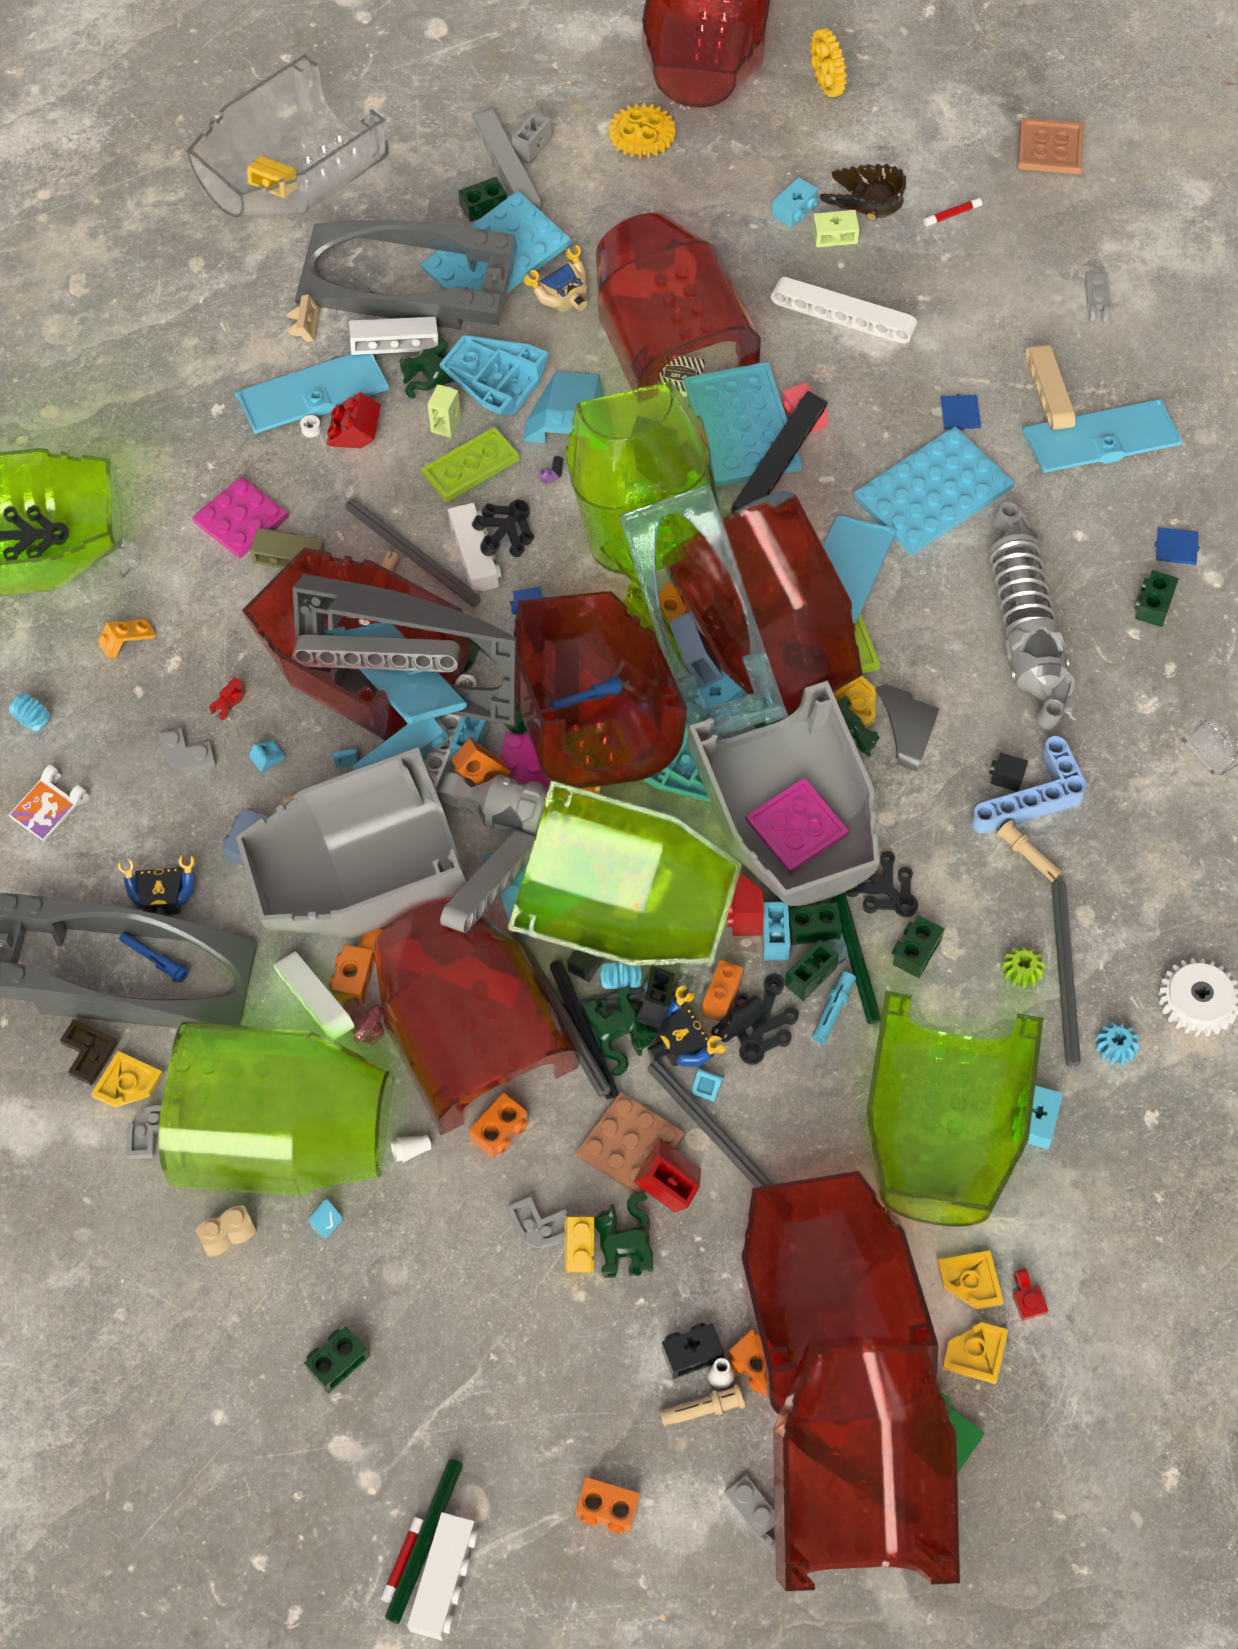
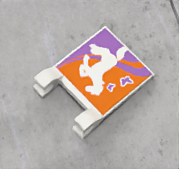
(47, 805)

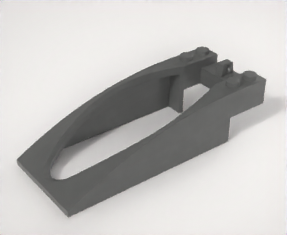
(447, 305)
(319, 596)
(62, 998)

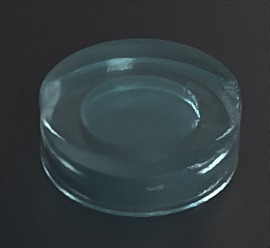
(839, 947)

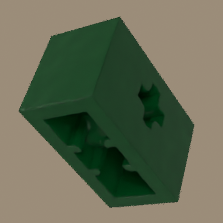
(811, 970)

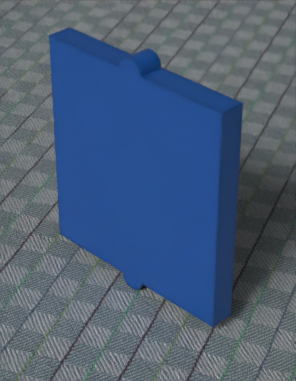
(960, 412)
(1177, 546)

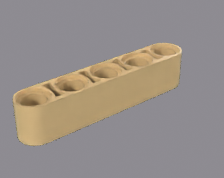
(1050, 387)

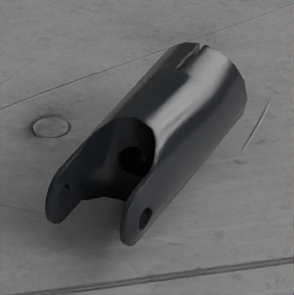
(740, 1018)

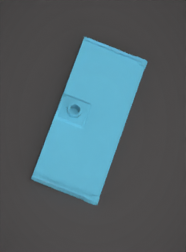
(310, 391)
(1103, 436)
(857, 556)
(412, 693)

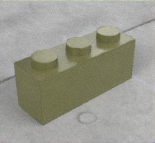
(279, 548)

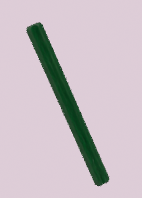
(857, 960)
(423, 1542)

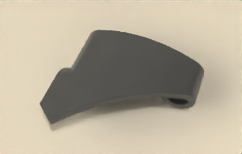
(911, 724)

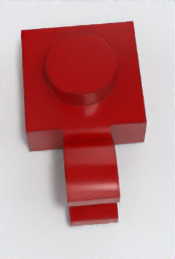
(229, 696)
(1028, 1299)

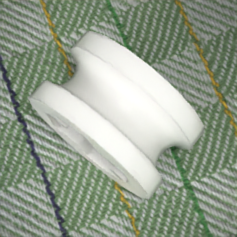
(310, 420)

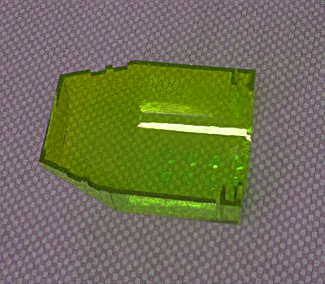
(633, 454)
(68, 492)
(603, 857)
(270, 1110)
(948, 1115)

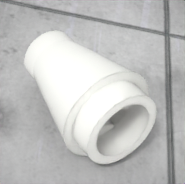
(409, 1147)
(721, 1379)

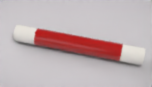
(952, 212)
(401, 1560)

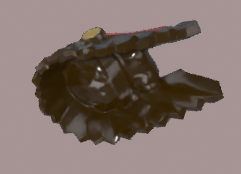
(875, 189)

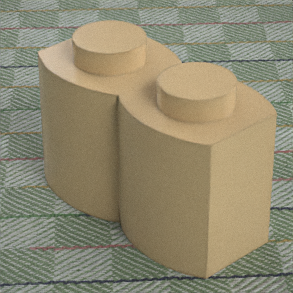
(231, 1228)

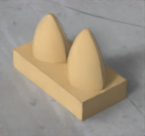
(306, 317)

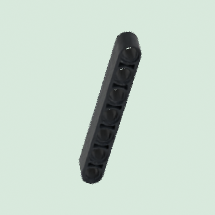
(782, 450)

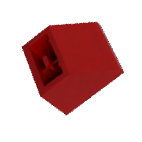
(353, 422)
(746, 909)
(669, 1177)

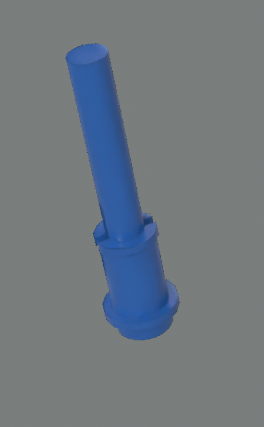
(597, 691)
(163, 962)

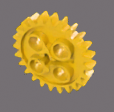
(828, 62)
(642, 130)

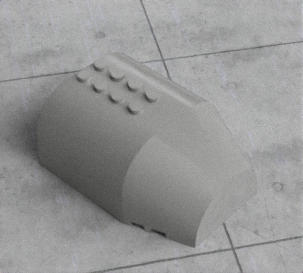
(764, 762)
(353, 852)

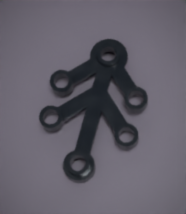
(517, 511)
(28, 534)
(884, 885)
(764, 1025)

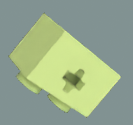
(835, 228)
(444, 411)

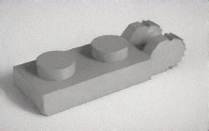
(1097, 294)
(753, 1510)

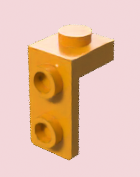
(119, 631)

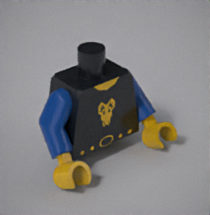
(160, 889)
(682, 1036)

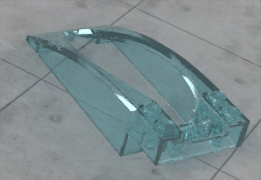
(641, 534)

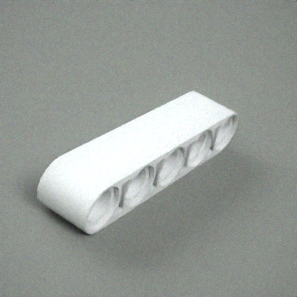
(313, 996)

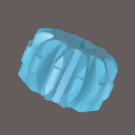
(29, 712)
(620, 976)
(1120, 1036)

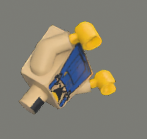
(563, 286)

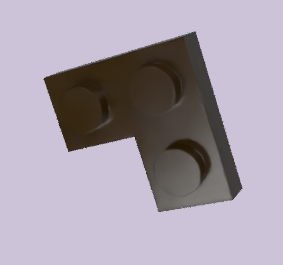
(94, 1050)

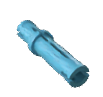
(838, 998)

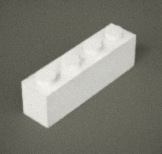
(392, 335)
(479, 568)
(442, 1576)

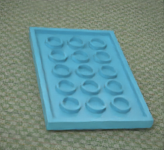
(536, 241)
(739, 419)
(933, 490)

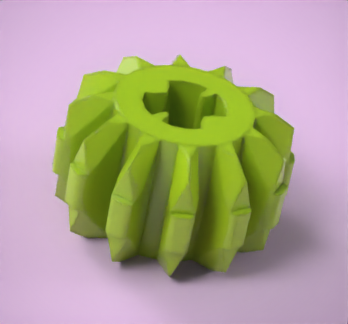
(1025, 959)

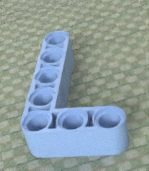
(1059, 788)

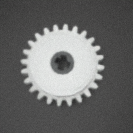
(1217, 1002)

